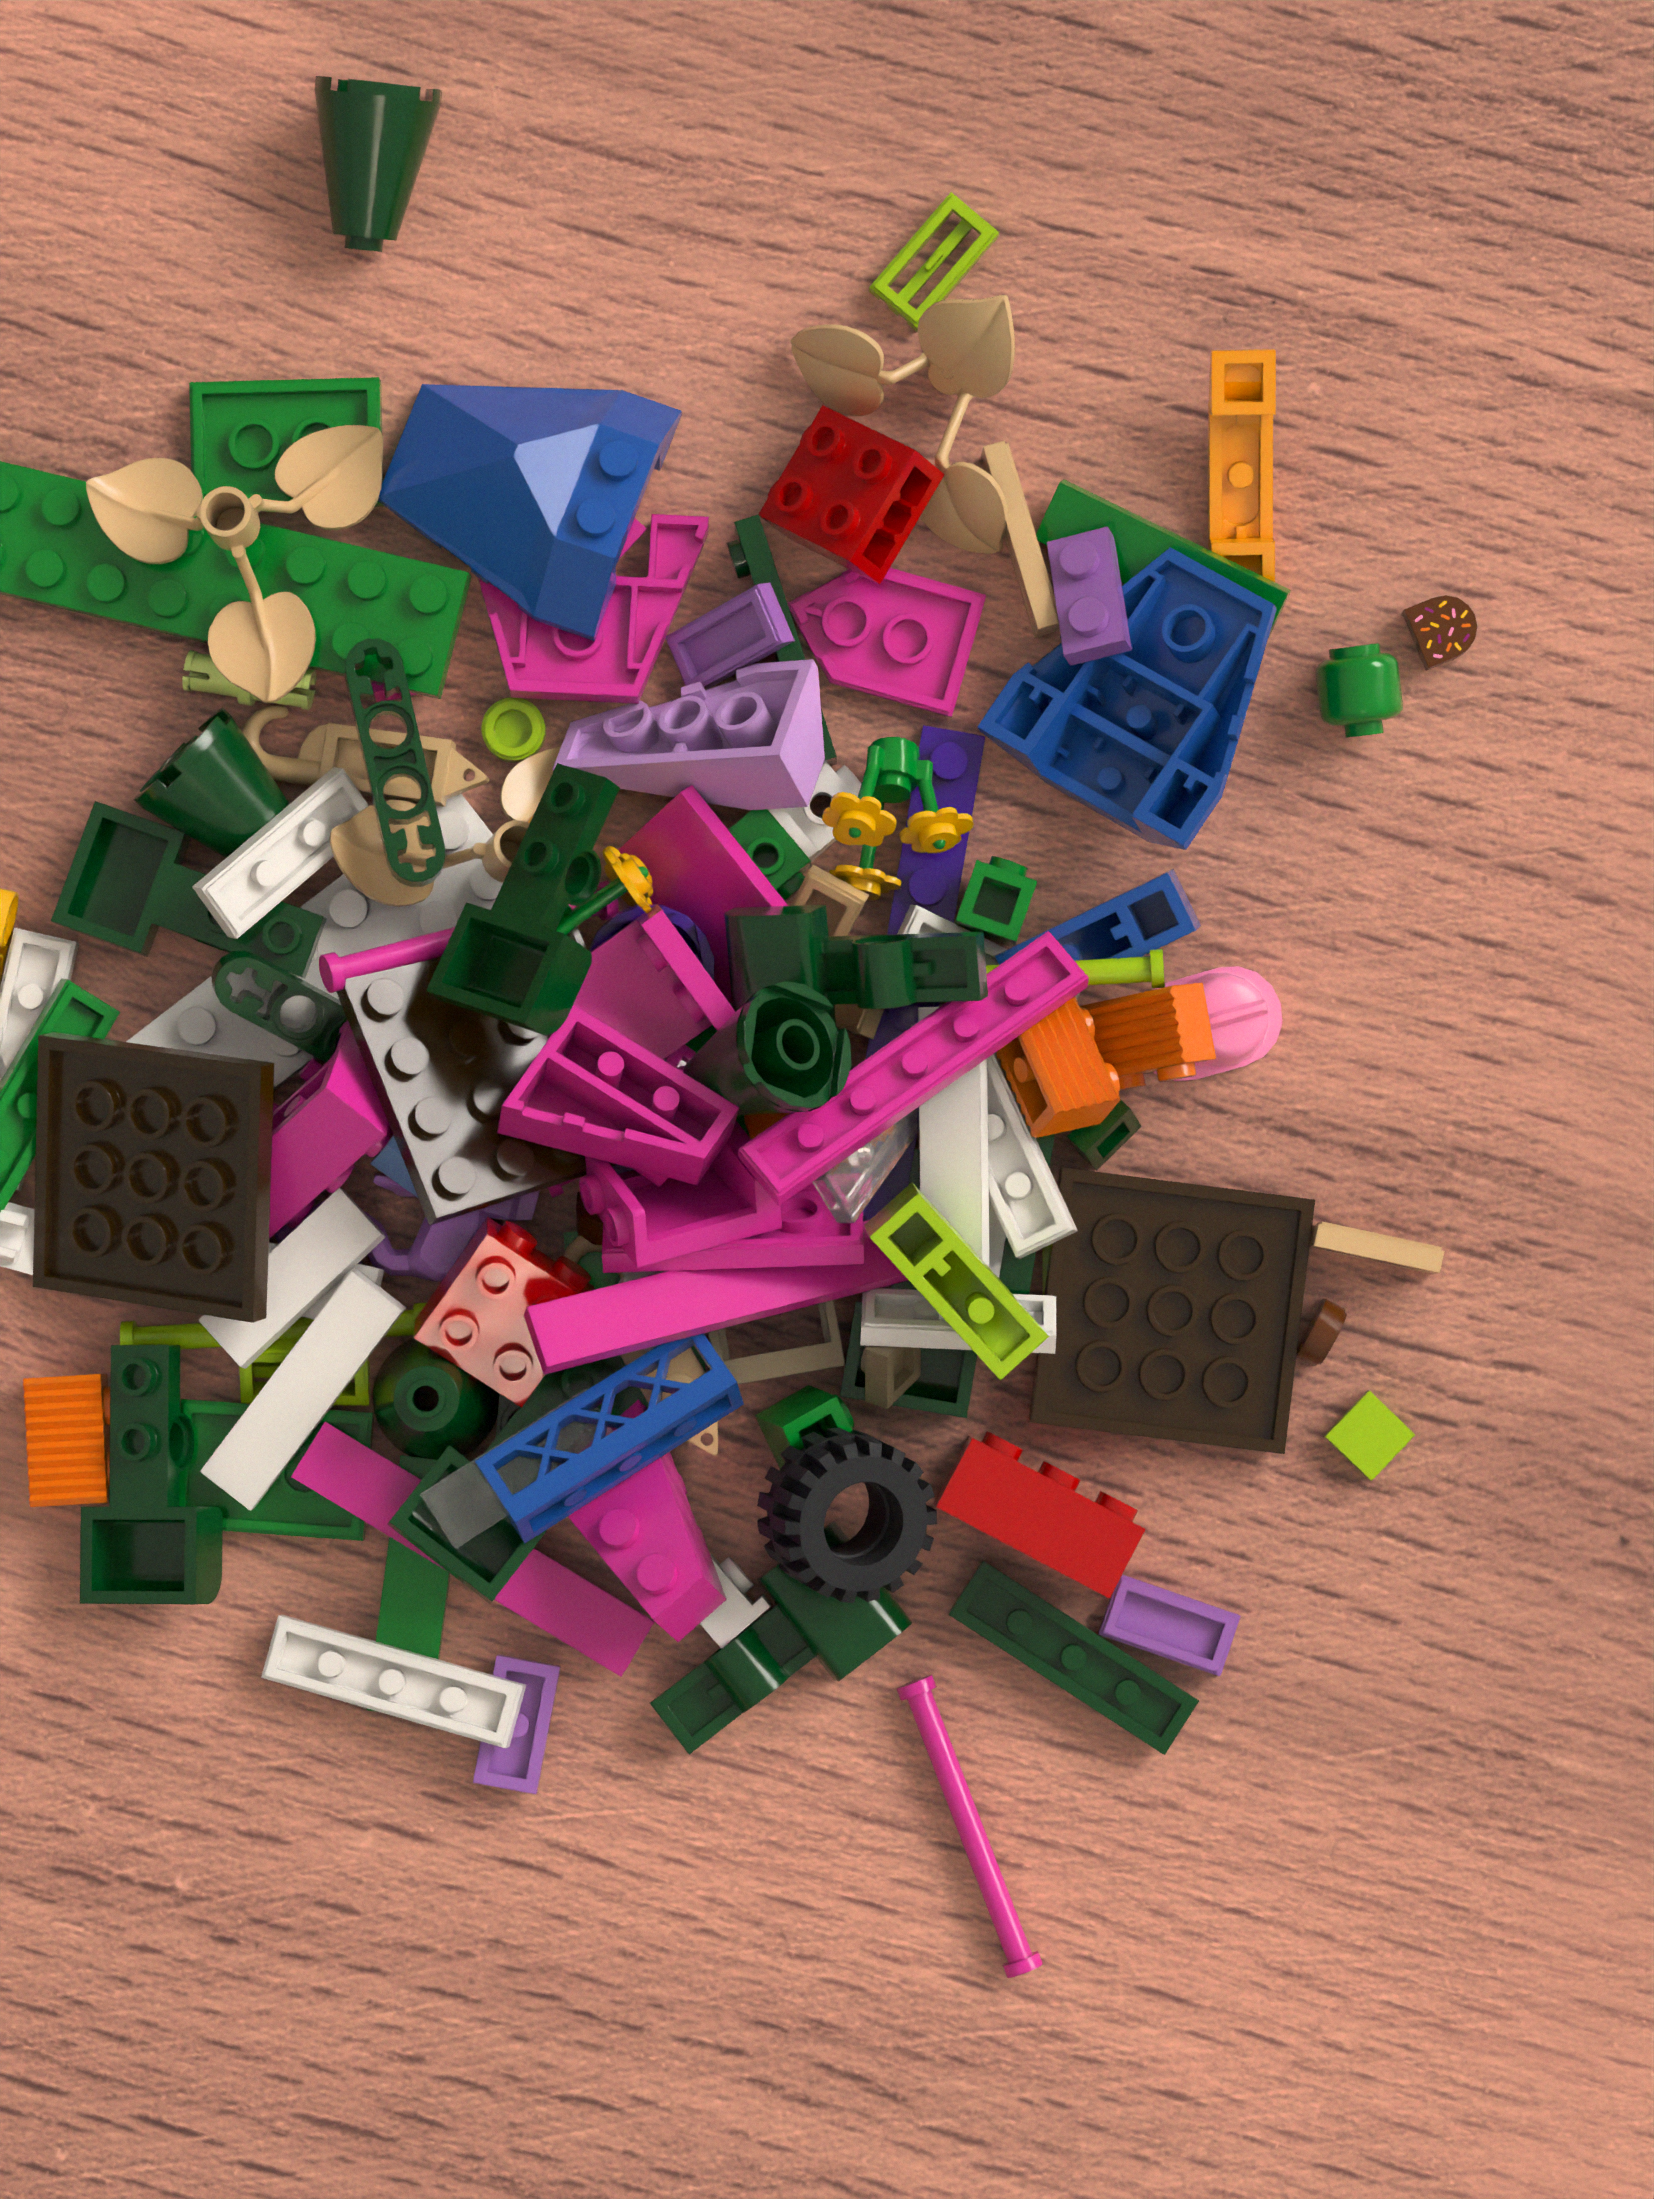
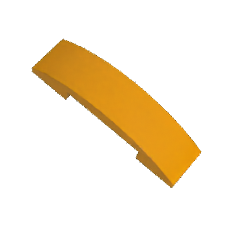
(1242, 457)

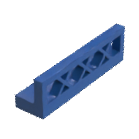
(623, 1451)

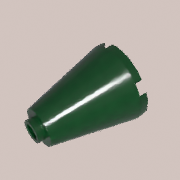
(372, 154)
(214, 787)
(776, 1053)
(461, 1417)

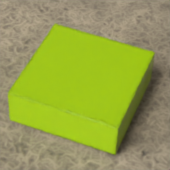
(1369, 1435)

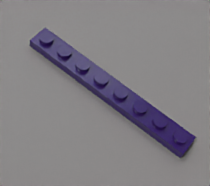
(933, 884)

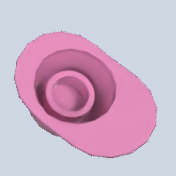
(1241, 1014)

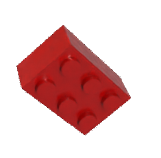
(1041, 1513)

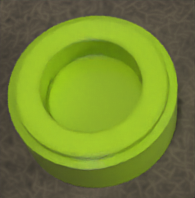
(513, 729)

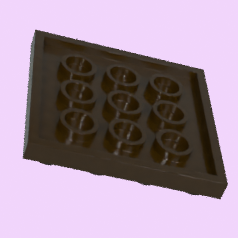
(444, 1089)
(153, 1176)
(1175, 1311)

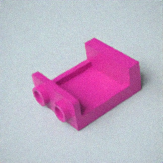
(679, 1216)

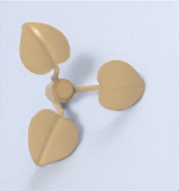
(967, 354)
(154, 504)
(362, 858)

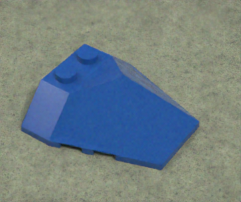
(531, 488)
(1152, 726)

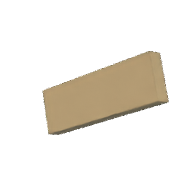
(1022, 542)

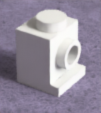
(803, 826)
(738, 1609)

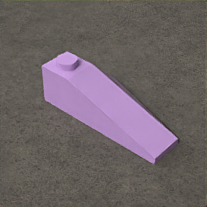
(736, 743)

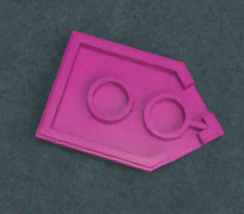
(892, 638)

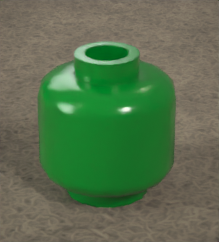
(1359, 689)

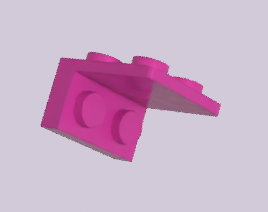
(652, 986)

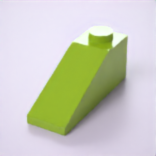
(955, 1281)

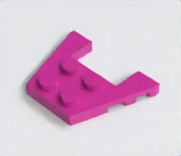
(618, 663)

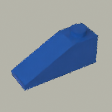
(1125, 924)

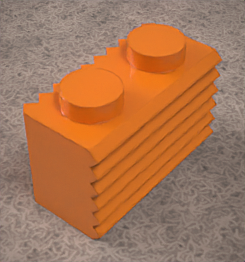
(1154, 1032)
(1060, 1073)
(68, 1439)

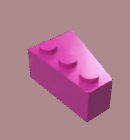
(617, 1104)
(323, 1132)
(654, 1544)

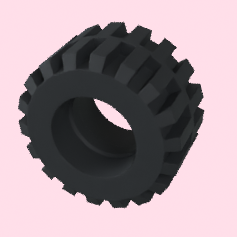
(889, 1535)

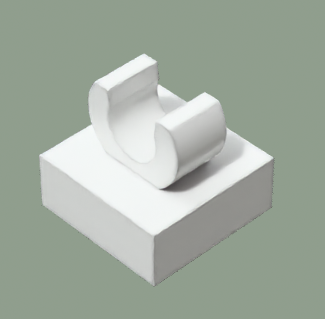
(17, 1238)

